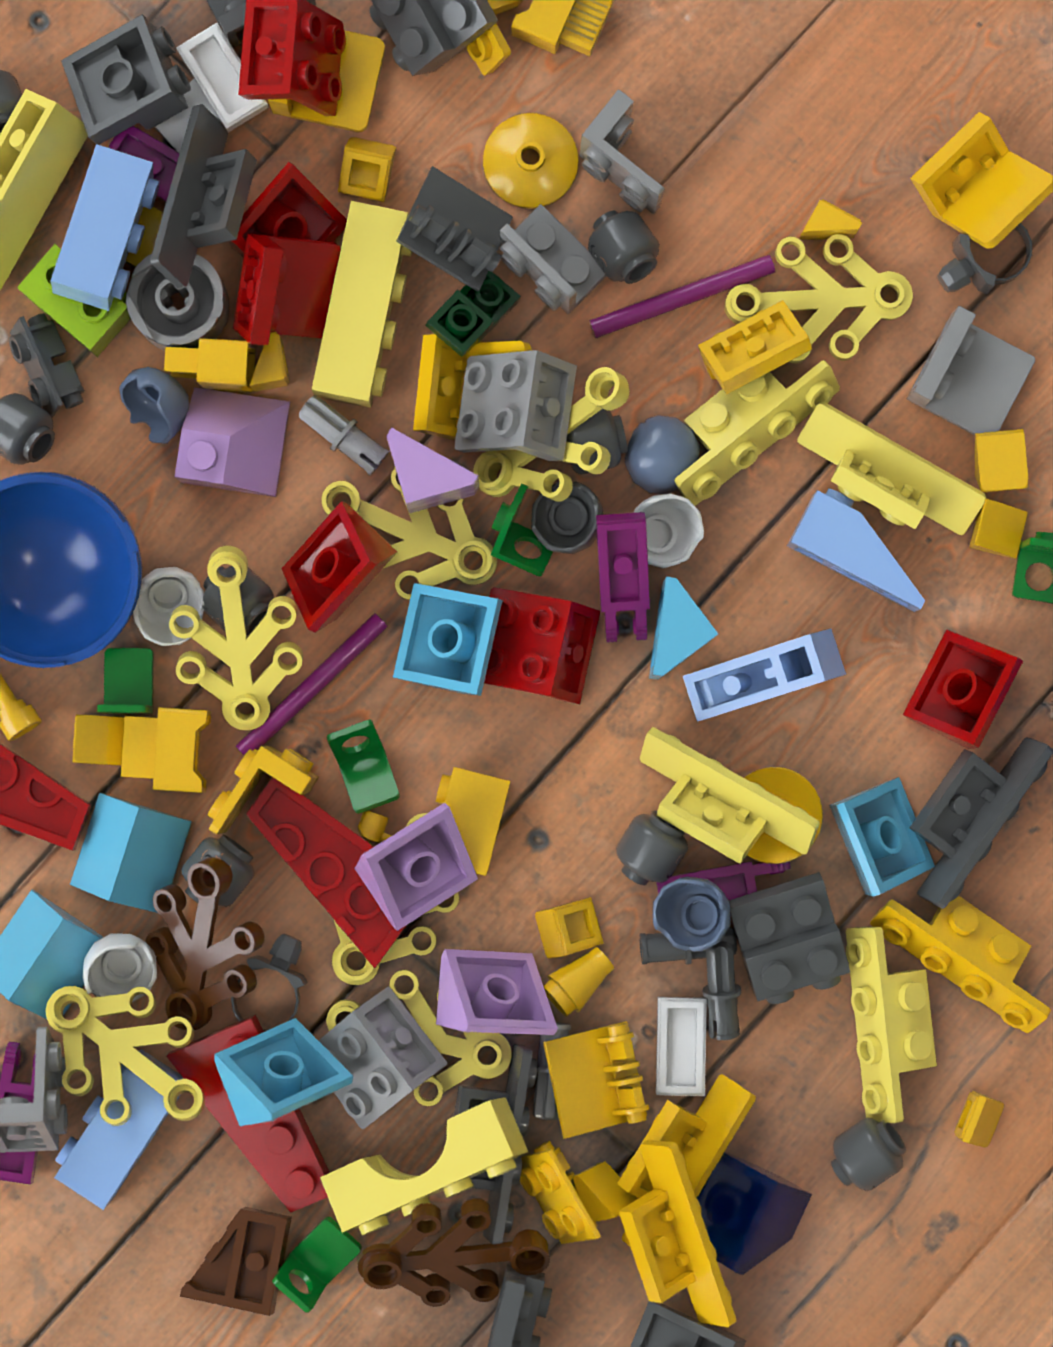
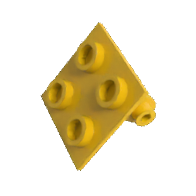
(595, 1079)
(563, 1210)

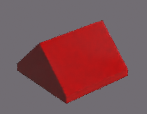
(290, 210)
(335, 566)
(962, 689)

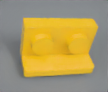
(754, 347)

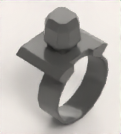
(958, 273)
(285, 952)

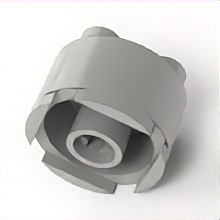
(162, 325)

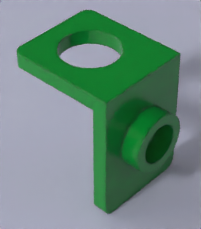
(511, 533)
(1031, 552)
(128, 681)
(364, 767)
(316, 1262)

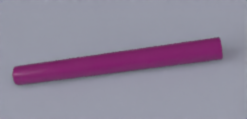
(682, 296)
(313, 684)

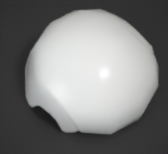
(672, 529)
(159, 595)
(118, 965)

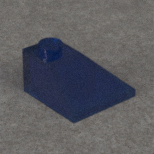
(749, 1212)

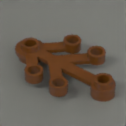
(188, 996)
(395, 1262)

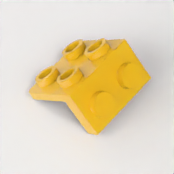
(359, 79)
(981, 184)
(443, 381)
(286, 767)

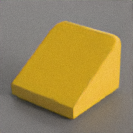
(366, 168)
(828, 221)
(271, 367)
(1001, 460)
(998, 529)
(98, 739)
(569, 928)
(978, 1119)
(601, 1193)

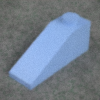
(848, 544)
(764, 674)

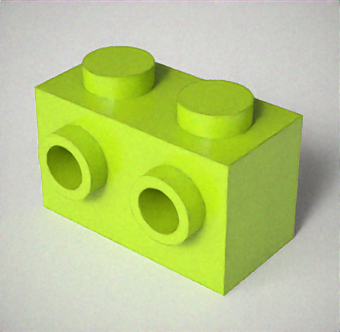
(86, 323)

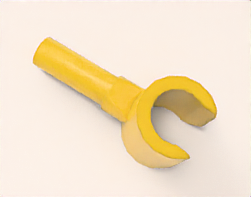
(373, 826)

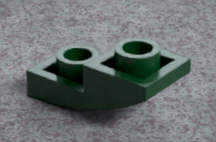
(473, 314)

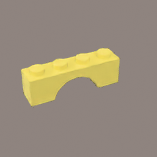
(476, 1143)

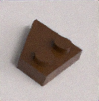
(243, 1263)

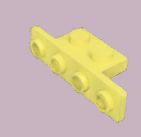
(748, 422)
(889, 474)
(720, 804)
(890, 1022)

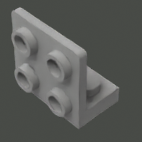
(603, 160)
(551, 258)
(971, 376)
(516, 404)
(383, 1053)
(37, 1124)

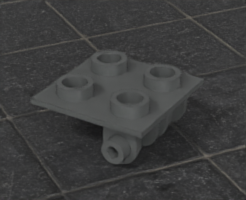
(454, 229)

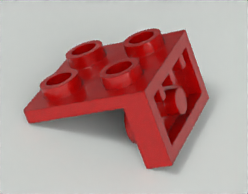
(292, 54)
(284, 287)
(541, 645)

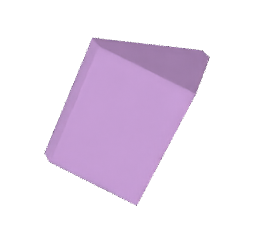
(427, 476)
(417, 867)
(493, 993)

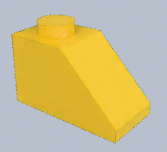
(477, 810)

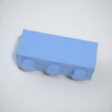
(104, 228)
(107, 1153)

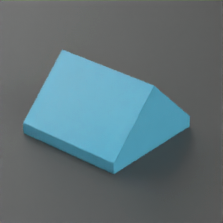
(679, 629)
(447, 639)
(880, 837)
(129, 852)
(42, 953)
(278, 1073)

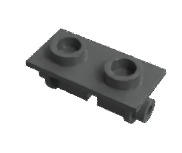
(35, 348)

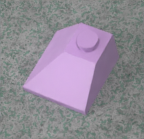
(232, 442)

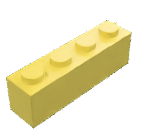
(34, 159)
(361, 306)

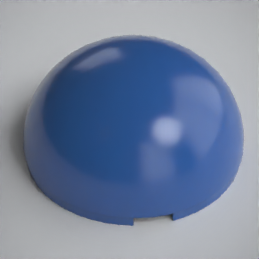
(63, 570)

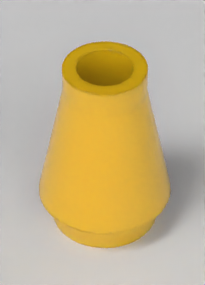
(577, 981)

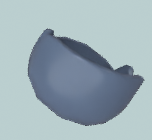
(155, 400)
(660, 452)
(692, 913)

